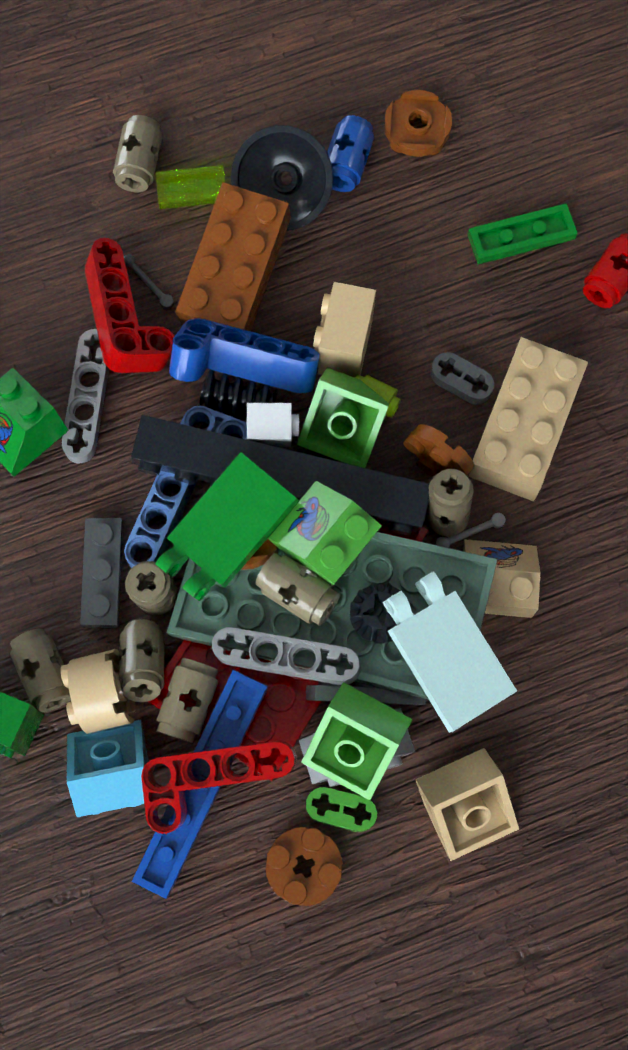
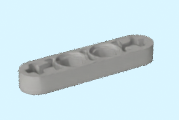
(85, 395)
(287, 650)

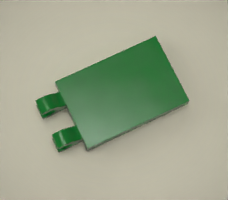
(227, 526)

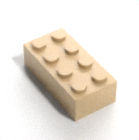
(528, 419)

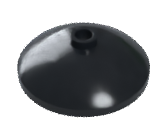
(290, 150)

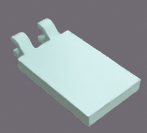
(448, 654)

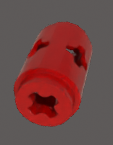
(609, 276)

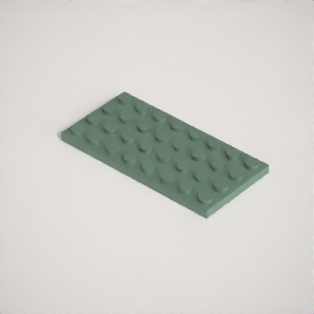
(380, 562)

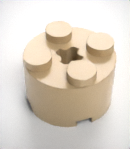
(96, 692)

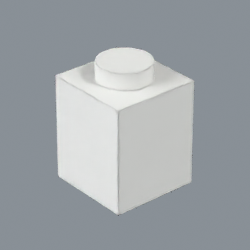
(271, 424)

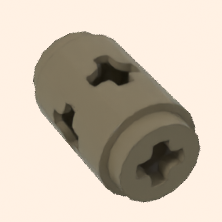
(137, 153)
(449, 503)
(285, 581)
(139, 582)
(141, 660)
(40, 669)
(202, 683)

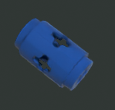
(350, 151)

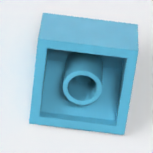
(106, 768)

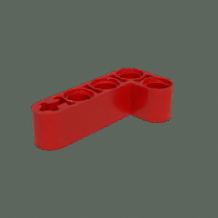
(113, 300)
(220, 774)

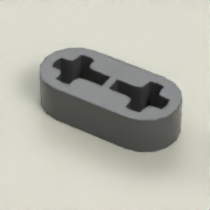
(465, 371)

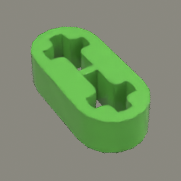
(343, 800)

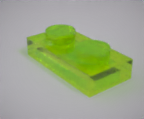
(189, 186)

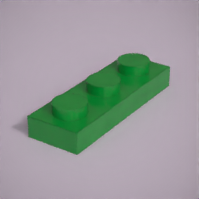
(522, 233)

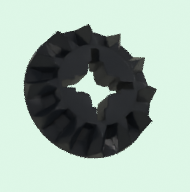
(369, 626)

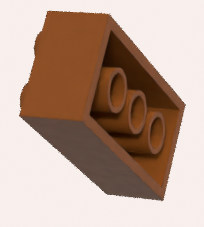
(234, 258)

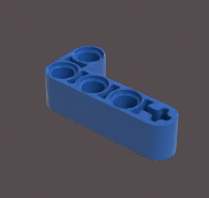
(242, 354)

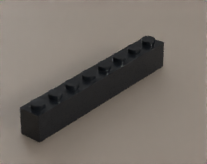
(205, 455)

